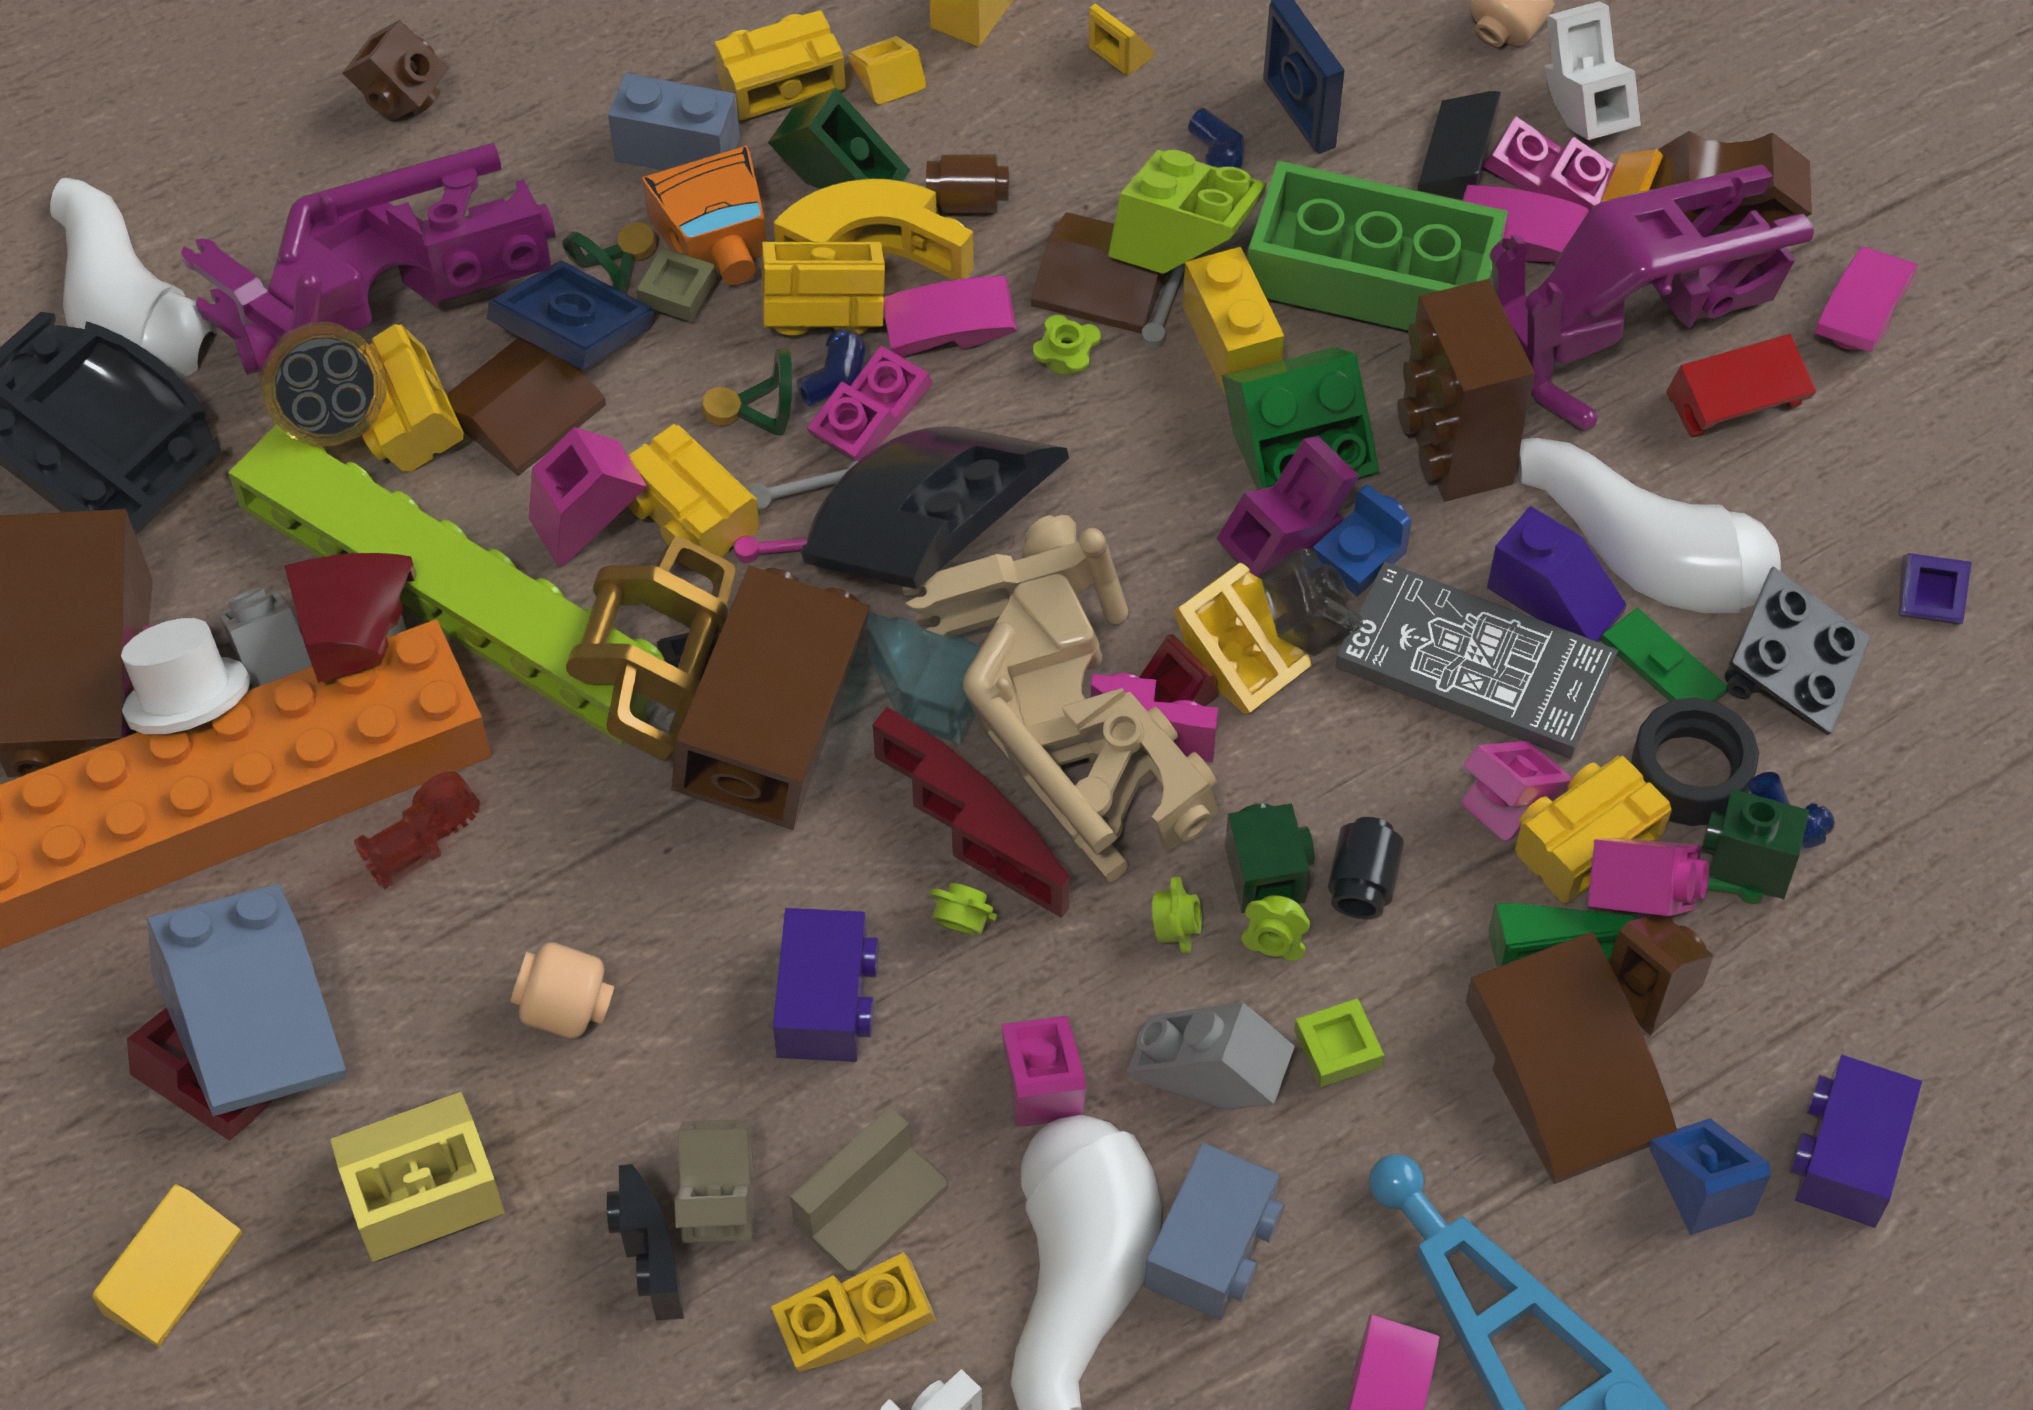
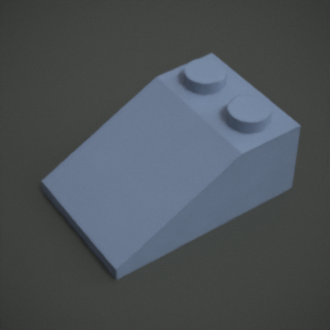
(244, 999)

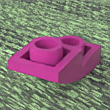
(1546, 168)
(1537, 218)
(1866, 299)
(949, 311)
(872, 407)
(1191, 721)
(1392, 1367)

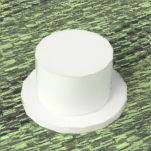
(179, 678)

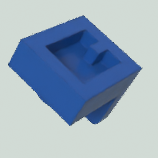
(1366, 538)

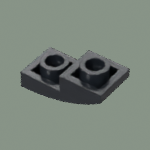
(645, 1236)

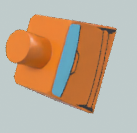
(710, 212)

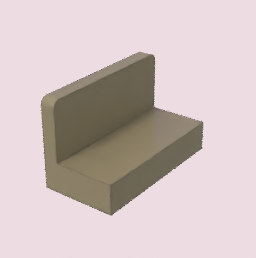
(867, 1194)

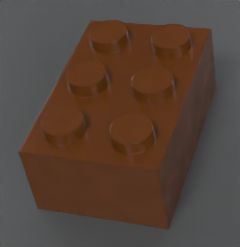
(1465, 390)

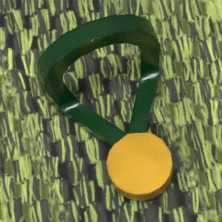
(634, 241)
(724, 406)

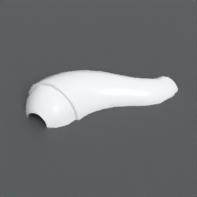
(112, 286)
(1658, 546)
(1094, 1229)

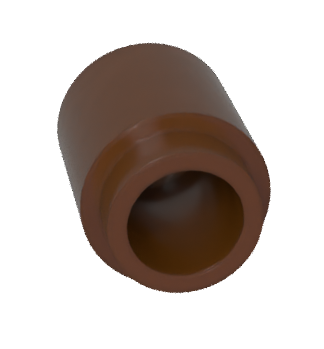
(968, 183)

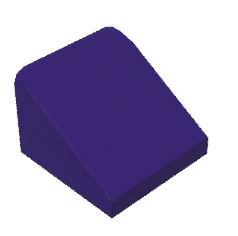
(1934, 587)

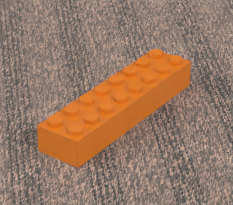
(254, 775)

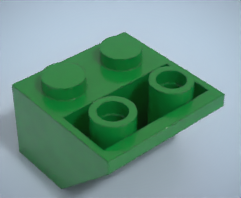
(1295, 400)

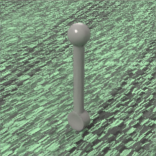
(1154, 333)
(765, 494)

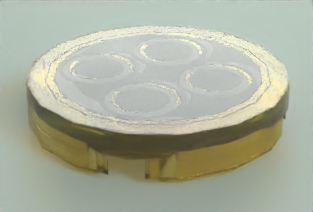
(323, 384)

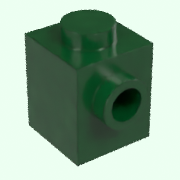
(1755, 843)
(1268, 853)

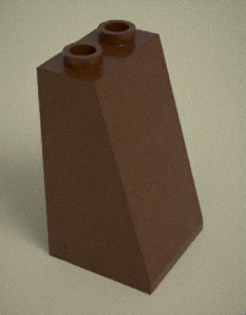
(67, 609)
(768, 696)

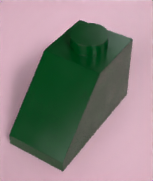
(834, 144)

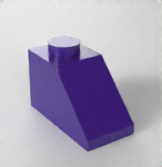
(1554, 577)

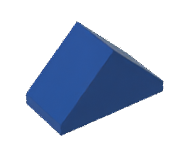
(1710, 1174)

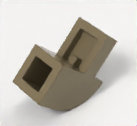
(715, 1181)

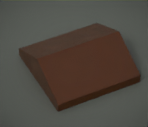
(1088, 284)
(523, 403)

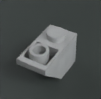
(264, 636)
(1213, 1056)

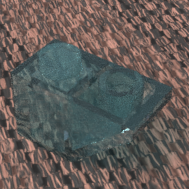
(923, 674)

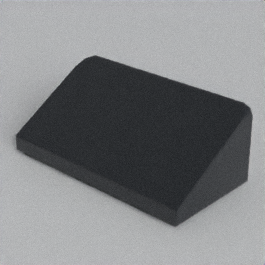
(1459, 144)

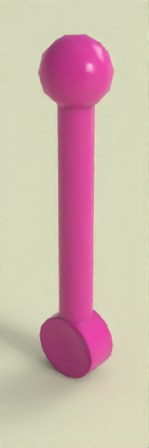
(748, 549)

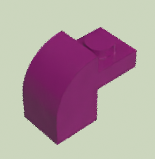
(1291, 513)

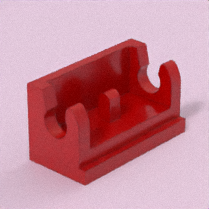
(1740, 383)

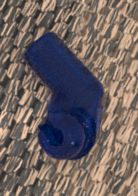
(1224, 142)
(842, 364)
(1819, 821)

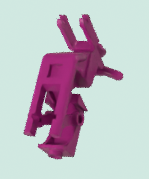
(352, 233)
(1639, 244)

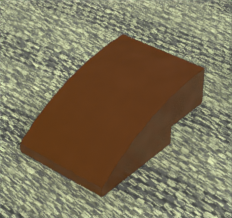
(1571, 1057)

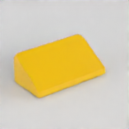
(166, 1265)

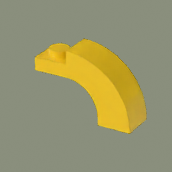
(883, 212)

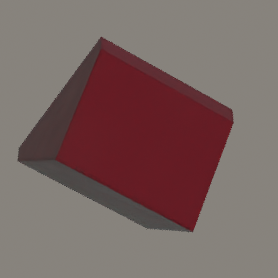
(1180, 674)

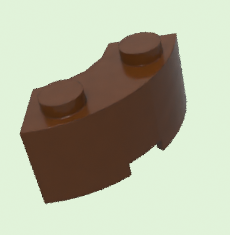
(1695, 157)

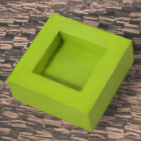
(1338, 1042)

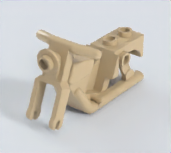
(1031, 696)

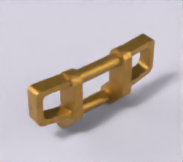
(638, 671)

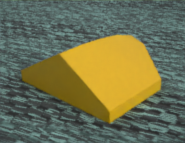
(1236, 639)

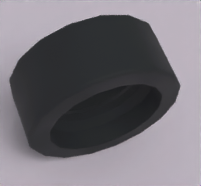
(1703, 721)

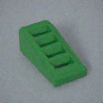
(1526, 929)

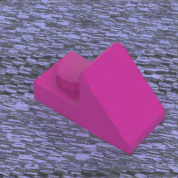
(1508, 782)
(1043, 1070)

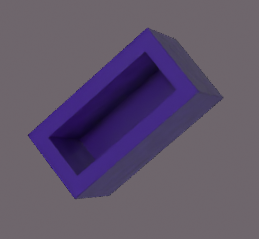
(822, 985)
(1856, 1141)

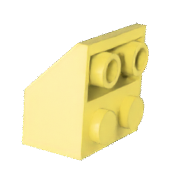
(416, 1176)

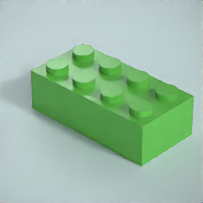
(1366, 244)

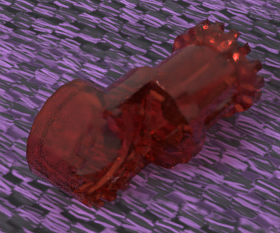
(434, 814)

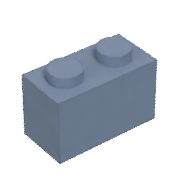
(670, 122)
(1213, 1232)

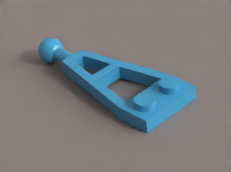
(1399, 1184)

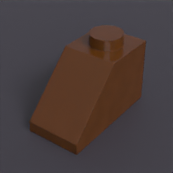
(1658, 967)

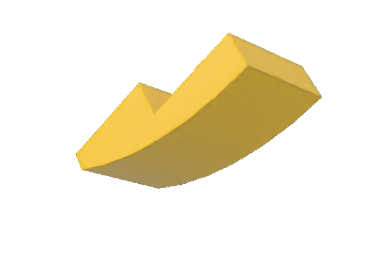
(855, 1315)

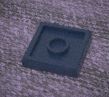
(1303, 74)
(571, 314)

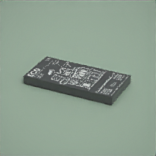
(1477, 659)

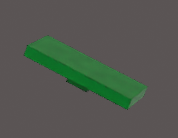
(1662, 659)

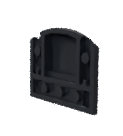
(98, 421)
(923, 501)

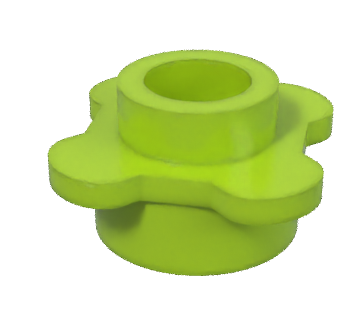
(1062, 357)
(961, 909)
(1176, 915)
(1276, 927)

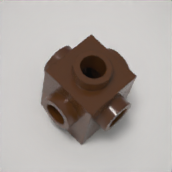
(396, 72)

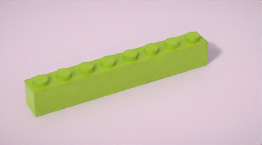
(471, 591)

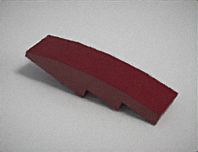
(984, 824)

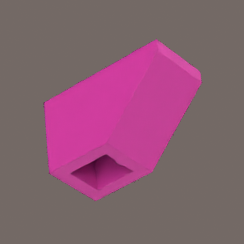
(580, 491)
(1647, 876)

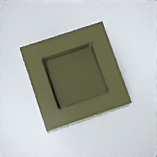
(676, 284)

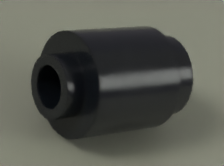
(1365, 868)

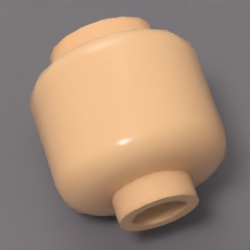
(1509, 20)
(561, 990)

